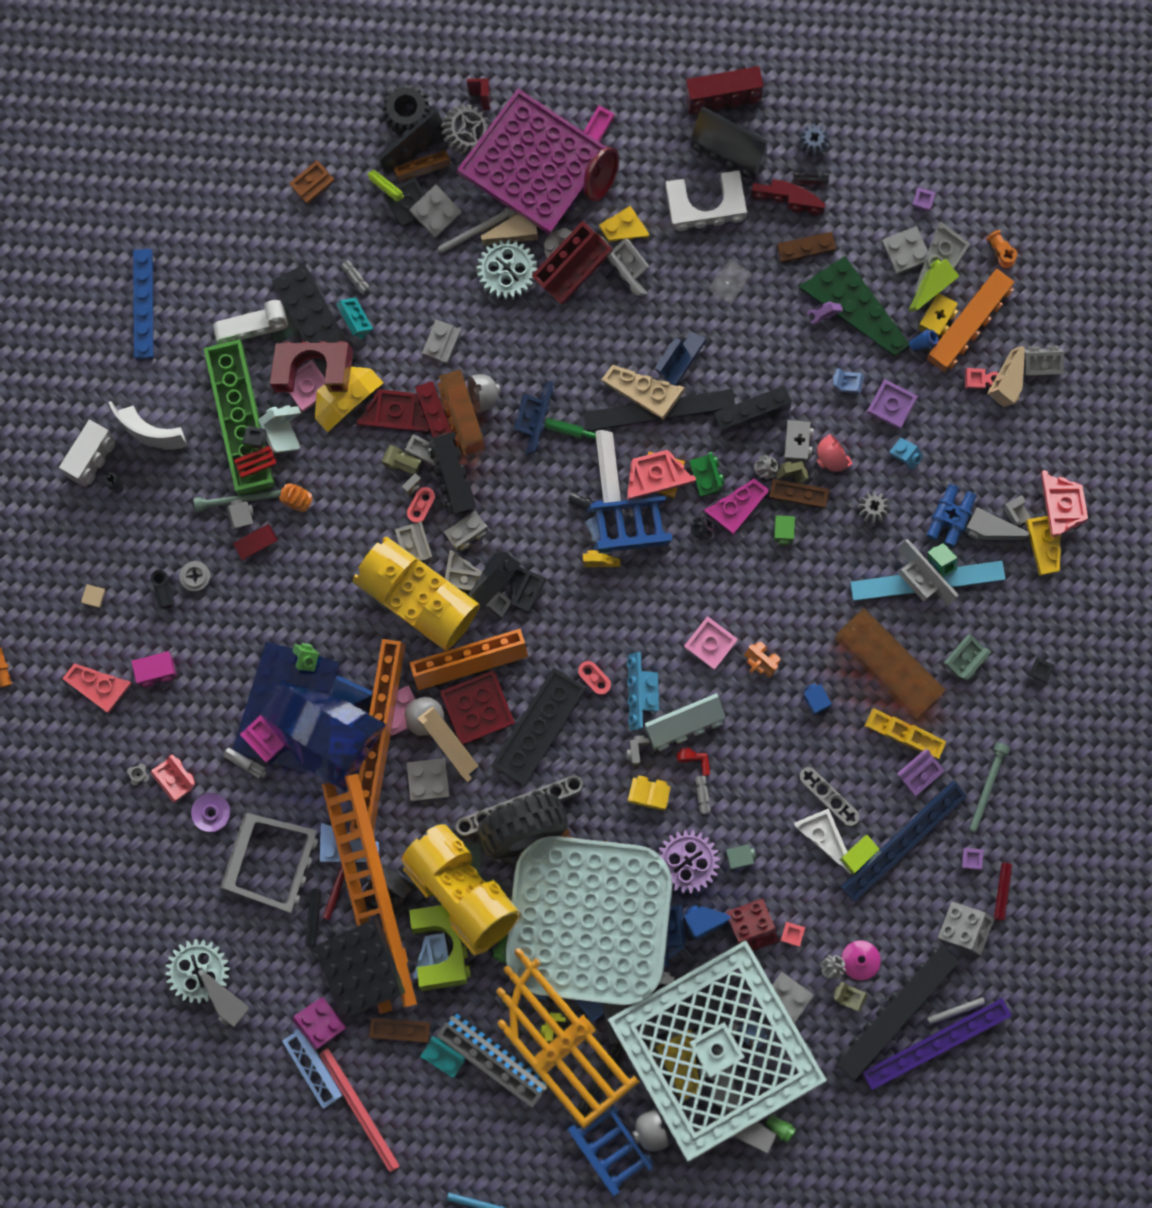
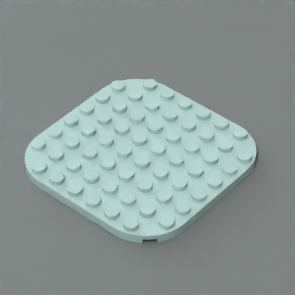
(591, 918)

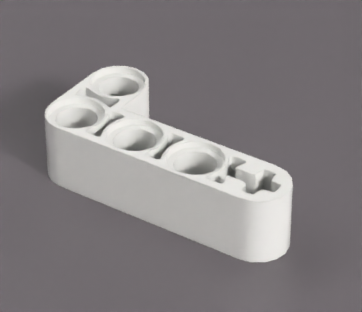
(251, 324)

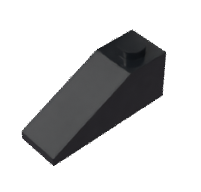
(493, 578)

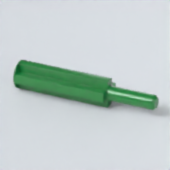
(567, 428)

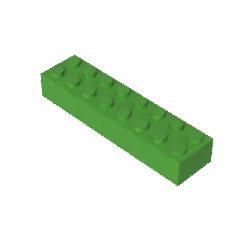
(236, 411)

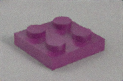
(318, 1023)

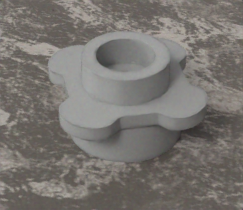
(132, 771)

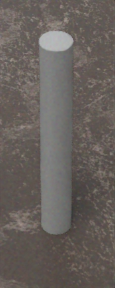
(956, 1011)

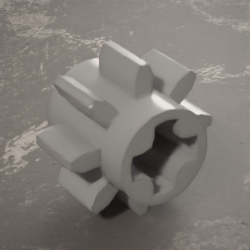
(766, 467)
(833, 967)

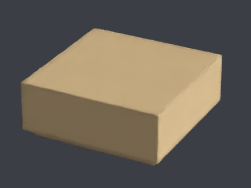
(93, 596)

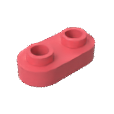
(420, 505)
(594, 678)

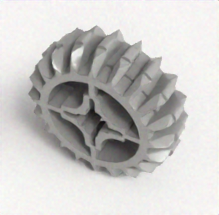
(461, 116)

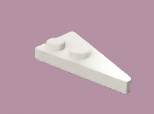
(824, 833)

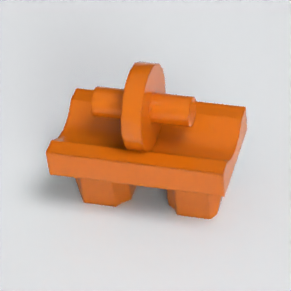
(760, 661)

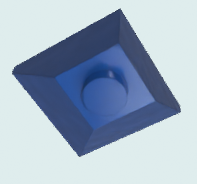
(351, 692)

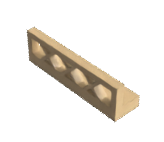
(448, 742)

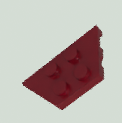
(395, 411)

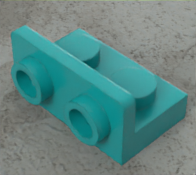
(354, 317)
(443, 1056)

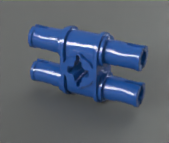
(944, 509)

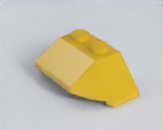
(334, 406)

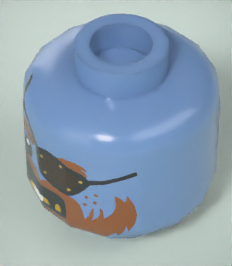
(751, 1030)

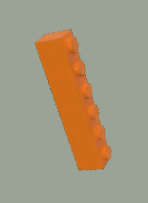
(970, 321)
(469, 659)

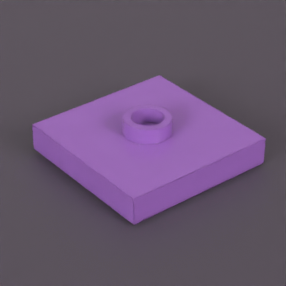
(892, 404)

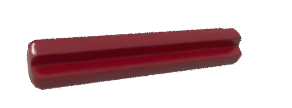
(1003, 891)

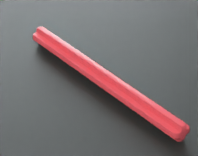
(359, 1110)

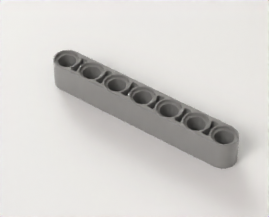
(562, 784)

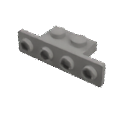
(629, 264)
(923, 577)

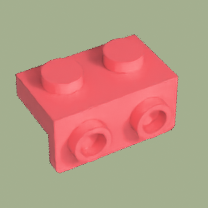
(173, 778)

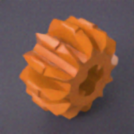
(295, 497)

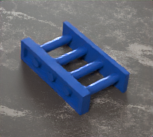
(640, 540)
(603, 1165)

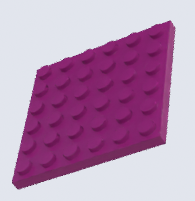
(531, 161)

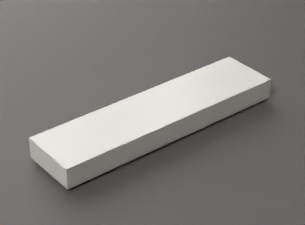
(607, 466)

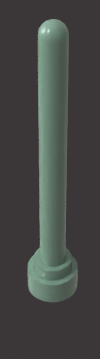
(202, 504)
(1001, 751)

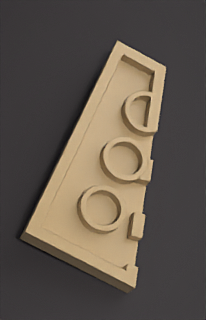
(647, 392)

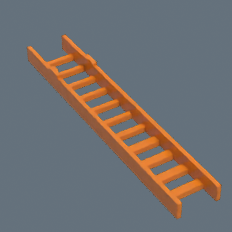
(374, 871)

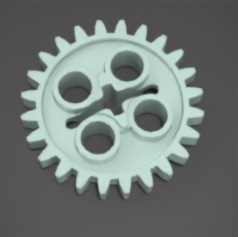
(494, 280)
(180, 977)

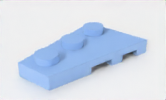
(329, 849)

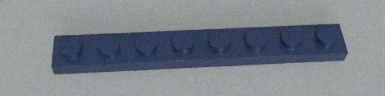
(903, 841)

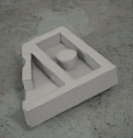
(461, 572)

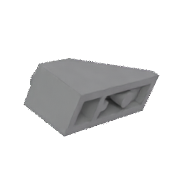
(989, 527)
(224, 1002)

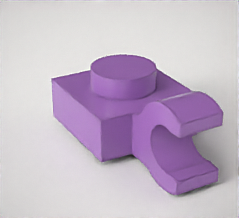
(827, 311)

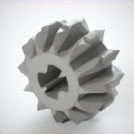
(881, 507)

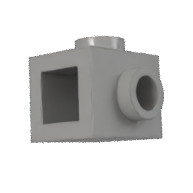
(240, 514)

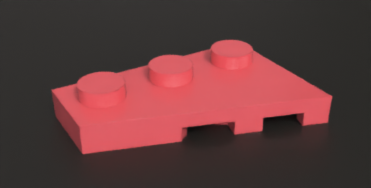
(98, 687)

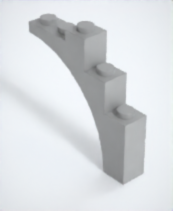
(753, 1134)

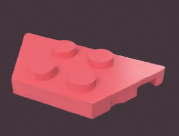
(656, 474)
(1063, 503)

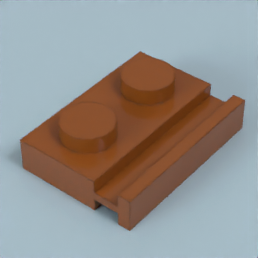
(312, 182)

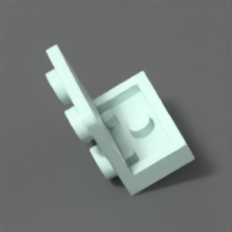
(279, 430)

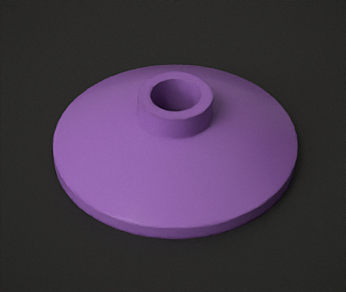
(202, 807)

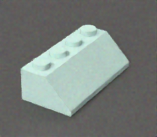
(685, 722)

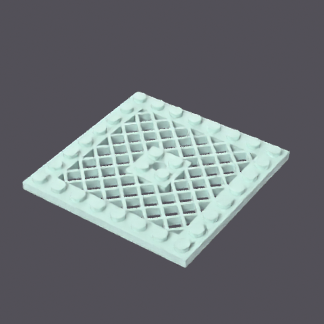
(808, 1074)

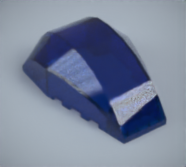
(322, 731)

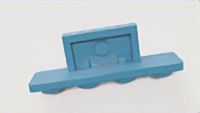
(642, 691)

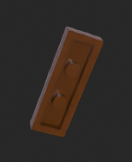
(422, 166)
(806, 247)
(799, 493)
(400, 1030)

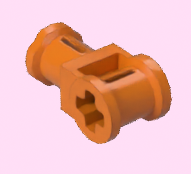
(1002, 249)

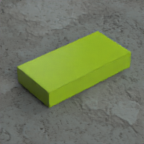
(859, 854)

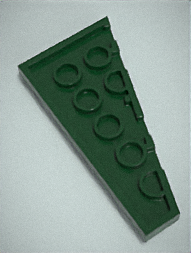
(860, 307)

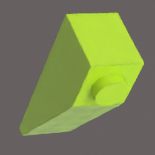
(933, 282)

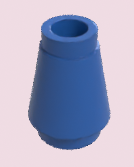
(924, 340)

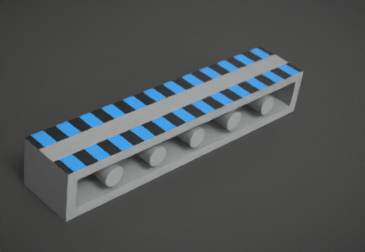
(493, 1059)

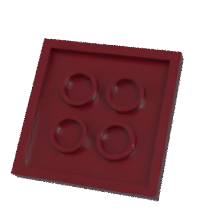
(477, 707)

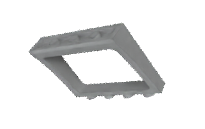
(239, 850)

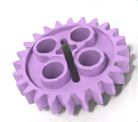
(698, 876)

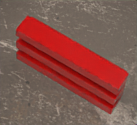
(238, 461)

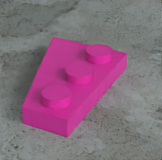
(737, 507)

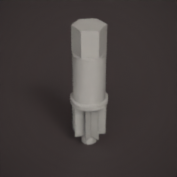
(245, 763)

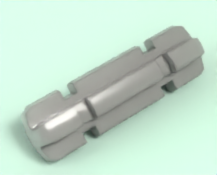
(355, 277)
(702, 793)

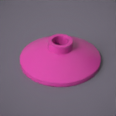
(853, 967)

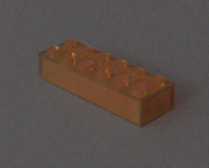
(889, 663)

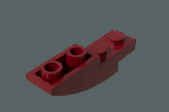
(797, 197)

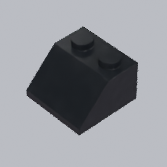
(398, 889)

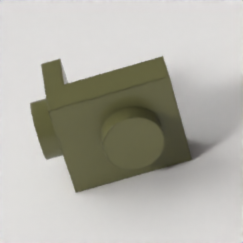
(796, 470)
(850, 997)

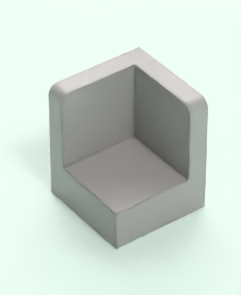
(1016, 511)

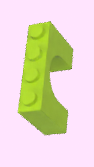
(452, 970)

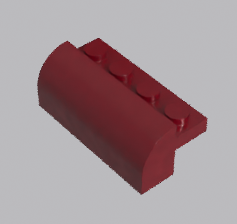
(572, 262)

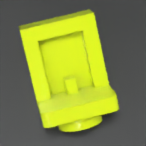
(546, 1031)

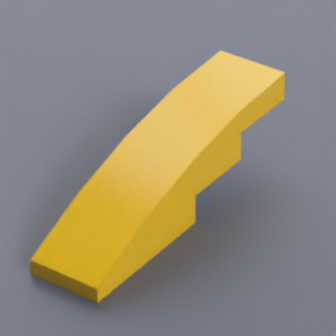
(905, 733)

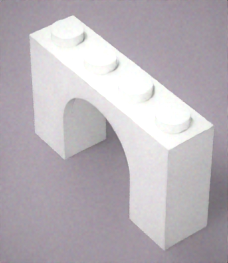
(685, 215)

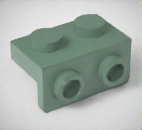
(967, 658)

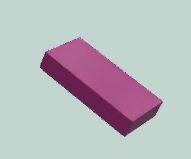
(599, 123)

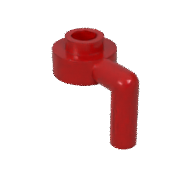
(687, 755)

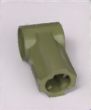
(397, 459)

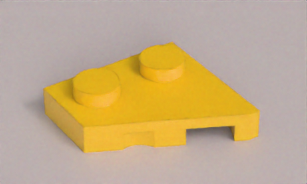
(623, 225)
(596, 559)

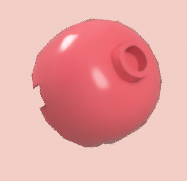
(832, 455)

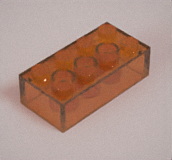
(459, 407)

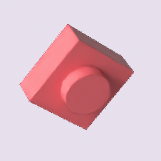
(792, 934)

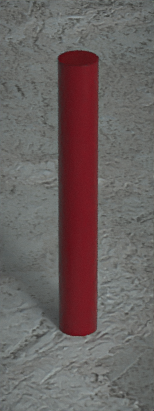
(334, 894)

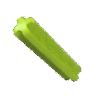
(385, 185)

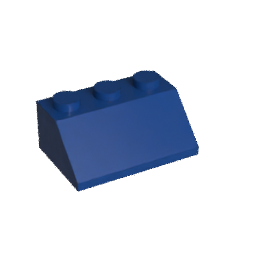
(704, 921)

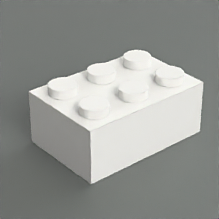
(87, 453)

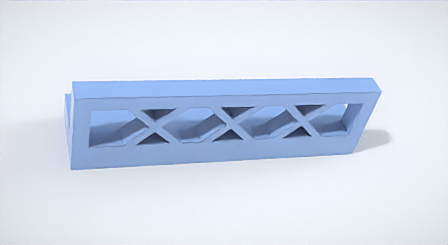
(319, 1065)

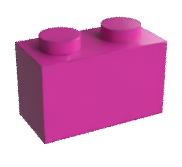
(154, 669)

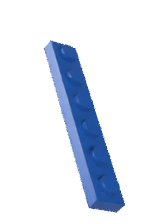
(143, 304)

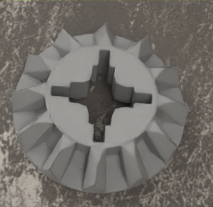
(187, 571)

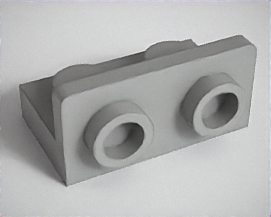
(1044, 361)
(466, 531)

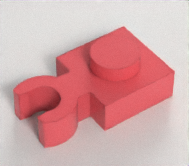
(977, 379)

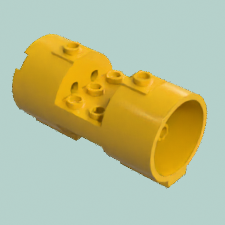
(416, 593)
(477, 908)

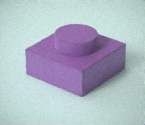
(923, 199)
(972, 858)

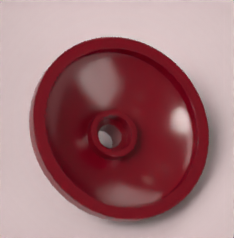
(601, 173)

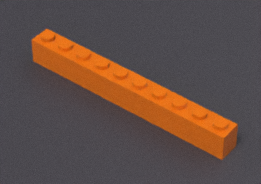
(382, 708)

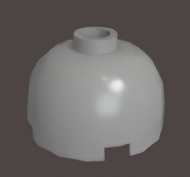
(483, 391)
(416, 709)
(650, 1132)

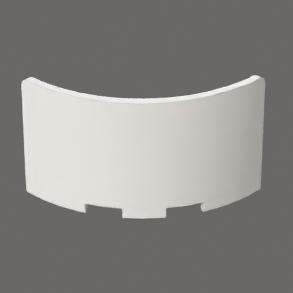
(146, 433)

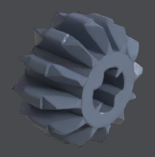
(814, 133)

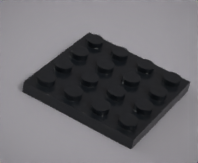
(360, 969)

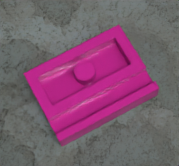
(262, 739)

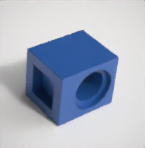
(816, 698)

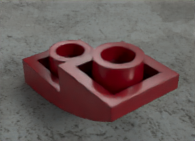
(255, 542)

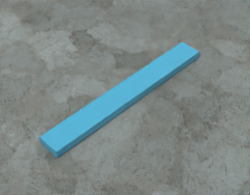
(897, 586)

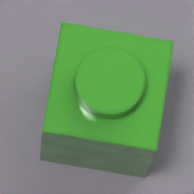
(784, 529)

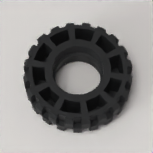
(521, 824)

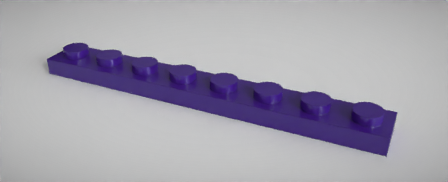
(936, 1044)

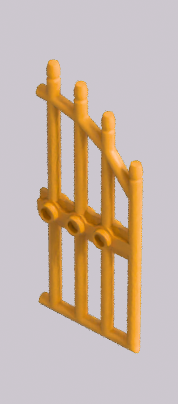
(561, 1046)

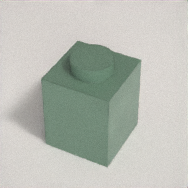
(740, 857)

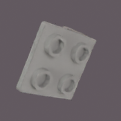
(966, 927)

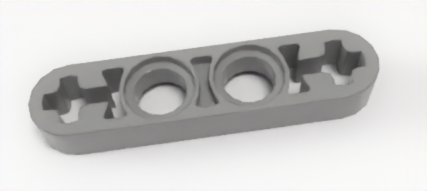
(831, 794)

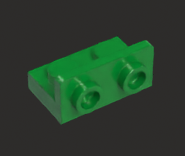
(706, 475)

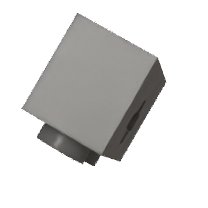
(794, 431)

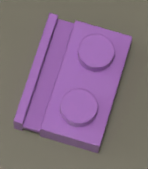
(920, 772)

